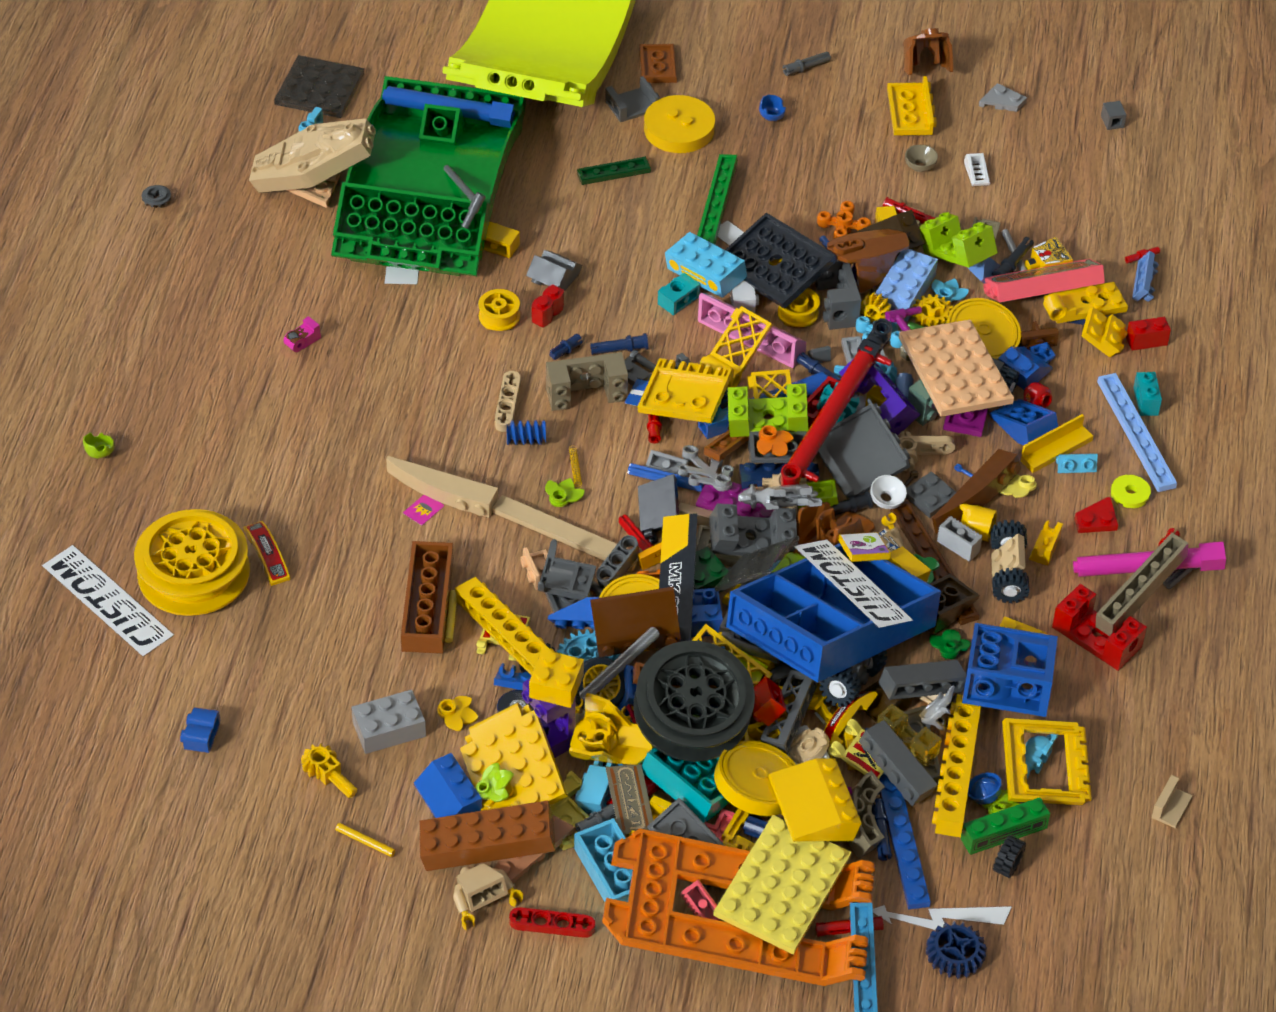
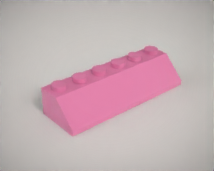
(777, 343)

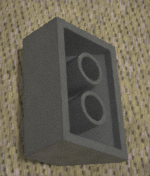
(756, 457)

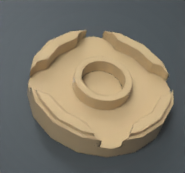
(809, 745)

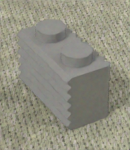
(959, 538)

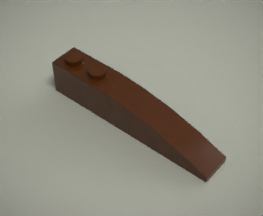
(981, 487)

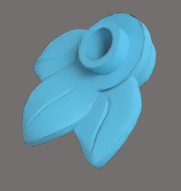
(949, 290)

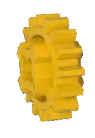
(934, 310)

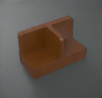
(1038, 336)

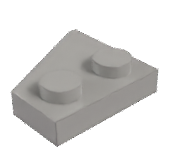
(1003, 98)

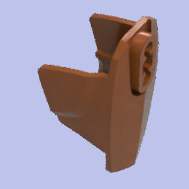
(935, 41)
(871, 252)
(820, 524)

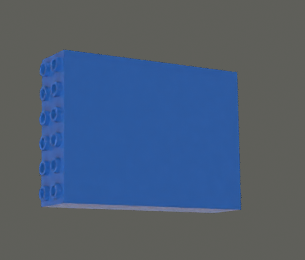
(817, 627)

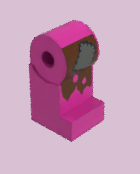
(303, 335)

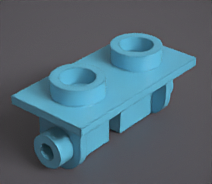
(1076, 463)

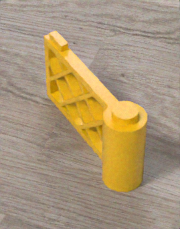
(717, 360)
(767, 374)

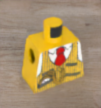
(1047, 254)

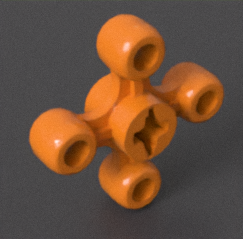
(843, 221)

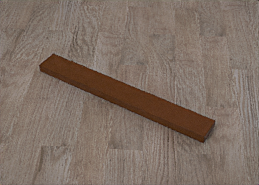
(925, 547)

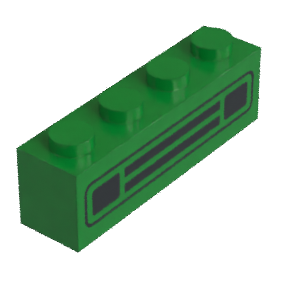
(996, 827)

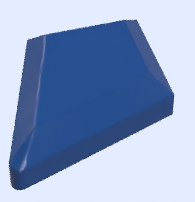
(1043, 351)

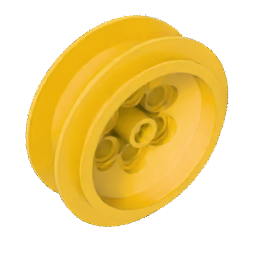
(192, 562)

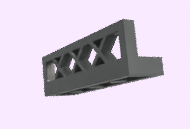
(795, 716)

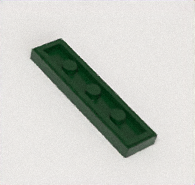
(613, 170)

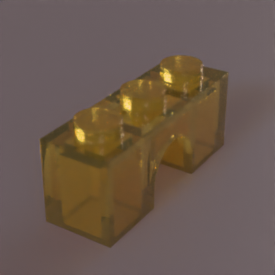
(922, 745)

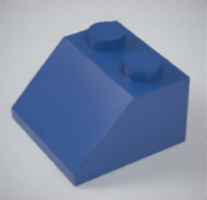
(1027, 363)

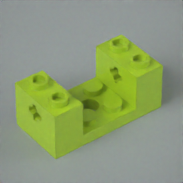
(963, 247)
(748, 414)

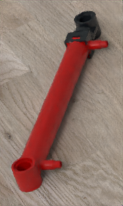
(867, 355)

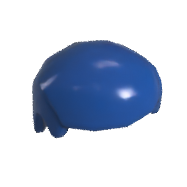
(772, 107)

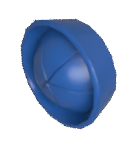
(985, 788)

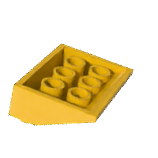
(816, 801)

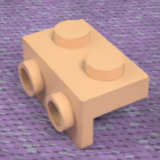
(534, 564)

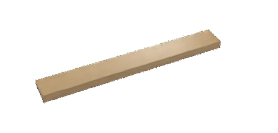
(555, 528)

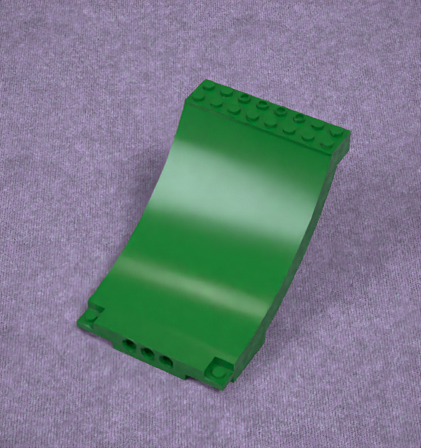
(402, 203)

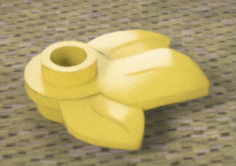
(1020, 486)

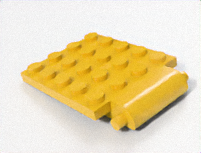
(519, 745)

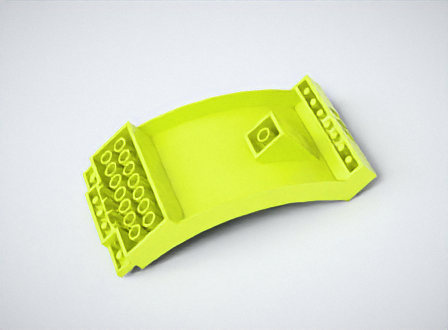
(543, 48)

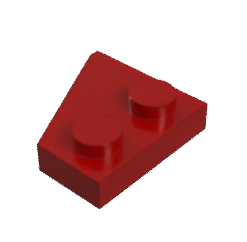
(1097, 517)

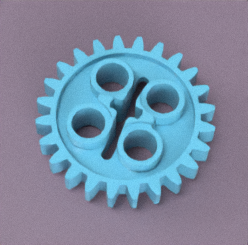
(582, 646)

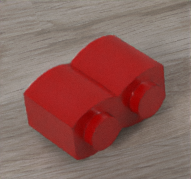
(547, 306)

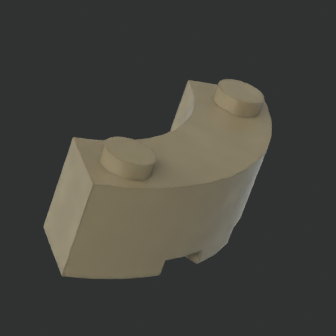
(863, 797)

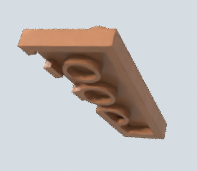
(518, 866)

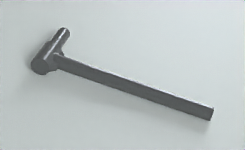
(476, 199)

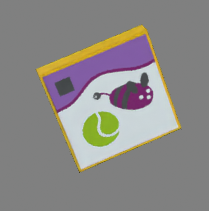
(864, 547)

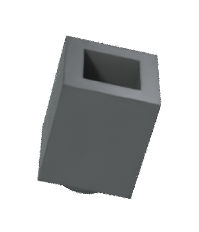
(1113, 115)

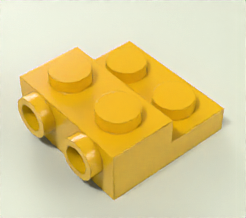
(1104, 332)

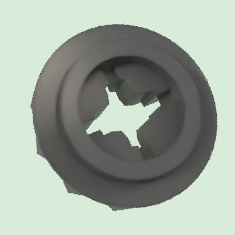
(152, 191)

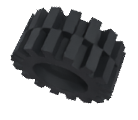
(1009, 856)

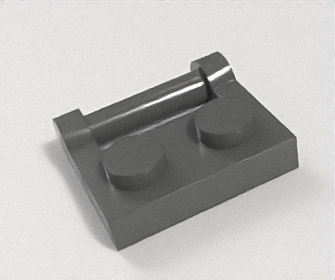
(636, 372)

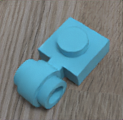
(313, 118)

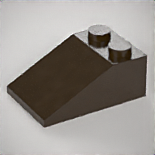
(901, 222)
(953, 601)

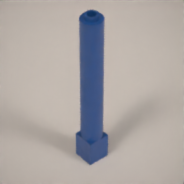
(495, 113)
(720, 422)

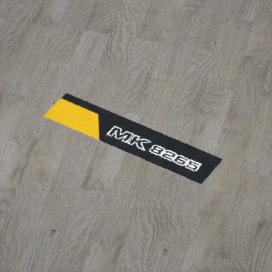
(678, 565)

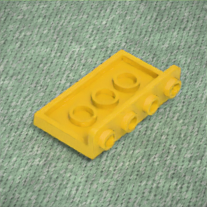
(911, 108)

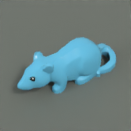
(1038, 751)

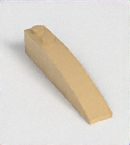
(445, 487)

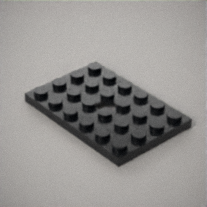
(800, 265)

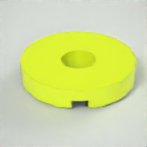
(1134, 483)

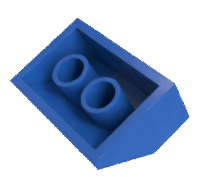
(447, 788)

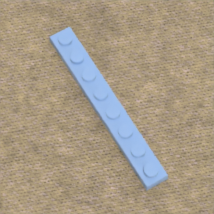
(1137, 432)

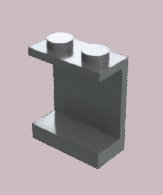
(631, 103)

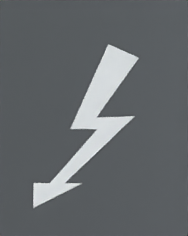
(979, 914)

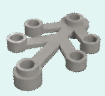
(721, 482)

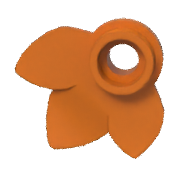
(773, 441)

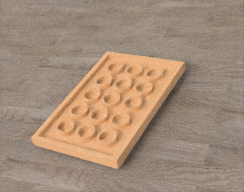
(956, 368)

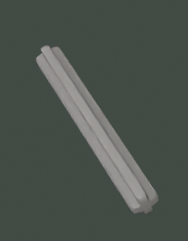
(620, 663)

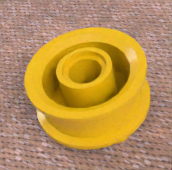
(802, 310)

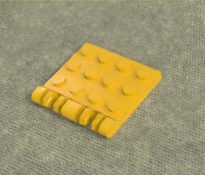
(686, 391)

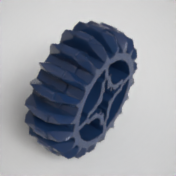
(959, 944)

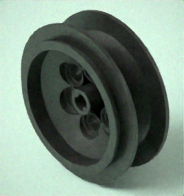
(675, 729)

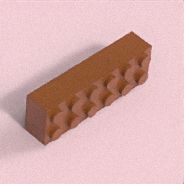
(427, 597)
(487, 835)

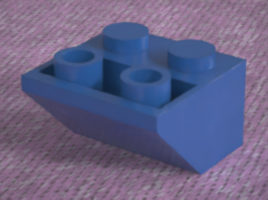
(706, 610)

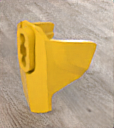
(609, 735)

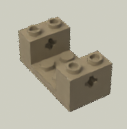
(603, 371)

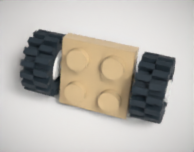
(1008, 561)

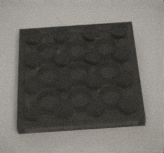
(320, 85)

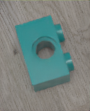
(678, 293)
(1147, 393)

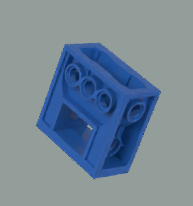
(1000, 668)

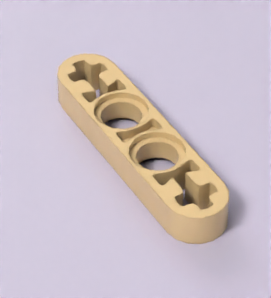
(507, 400)

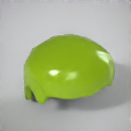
(98, 446)

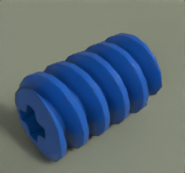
(526, 432)

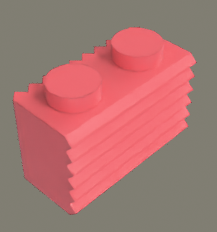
(699, 900)

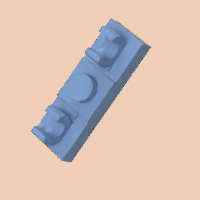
(1144, 275)

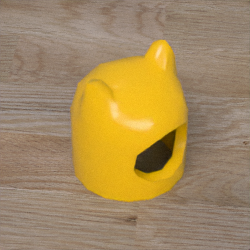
(979, 519)

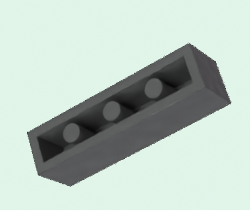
(922, 679)
(898, 763)

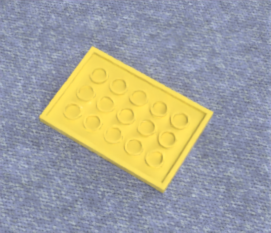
(781, 886)

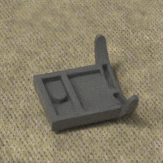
(566, 576)

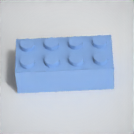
(908, 279)

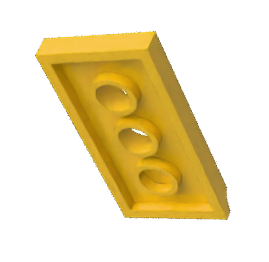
(1068, 304)

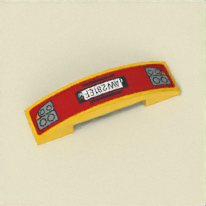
(268, 552)
(844, 714)

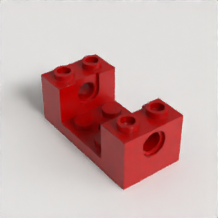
(1077, 621)

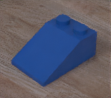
(1025, 420)

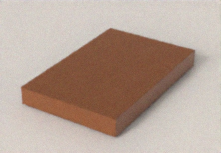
(658, 63)

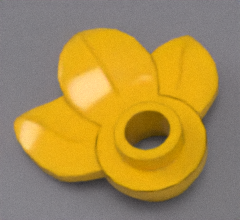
(458, 713)

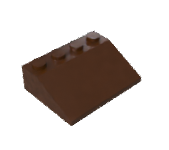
(626, 617)

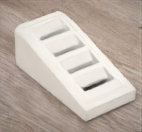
(977, 159)

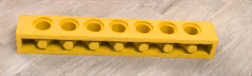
(501, 623)
(957, 768)

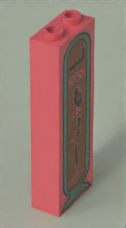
(1044, 280)

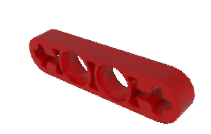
(552, 918)

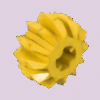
(874, 306)

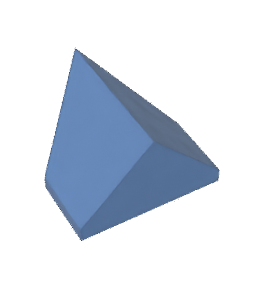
(984, 269)

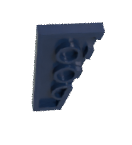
(753, 473)

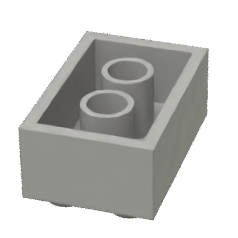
(388, 721)

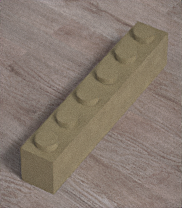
(1142, 584)

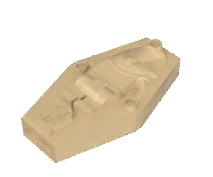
(312, 155)

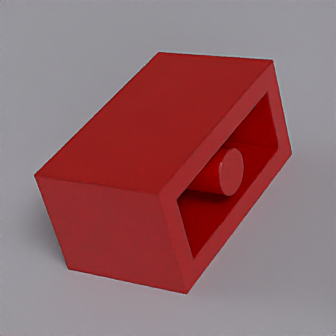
(1148, 333)
(768, 701)

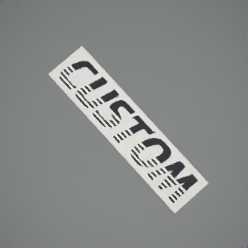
(853, 583)
(108, 600)

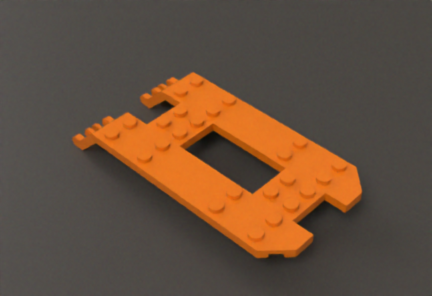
(652, 925)

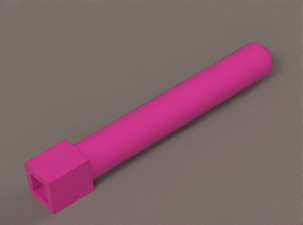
(1206, 557)

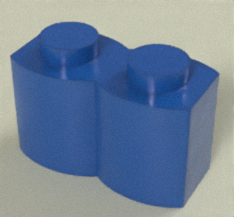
(200, 729)

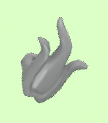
(936, 709)

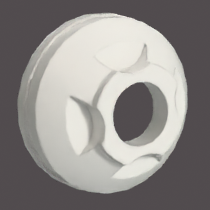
(889, 485)

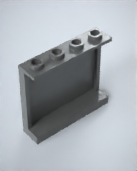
(862, 450)

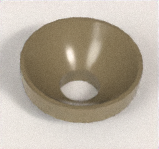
(921, 154)

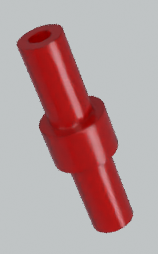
(1139, 254)

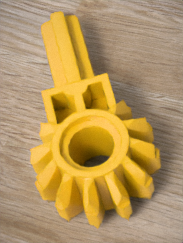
(327, 769)

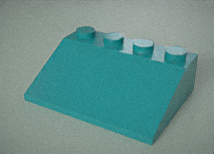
(688, 781)

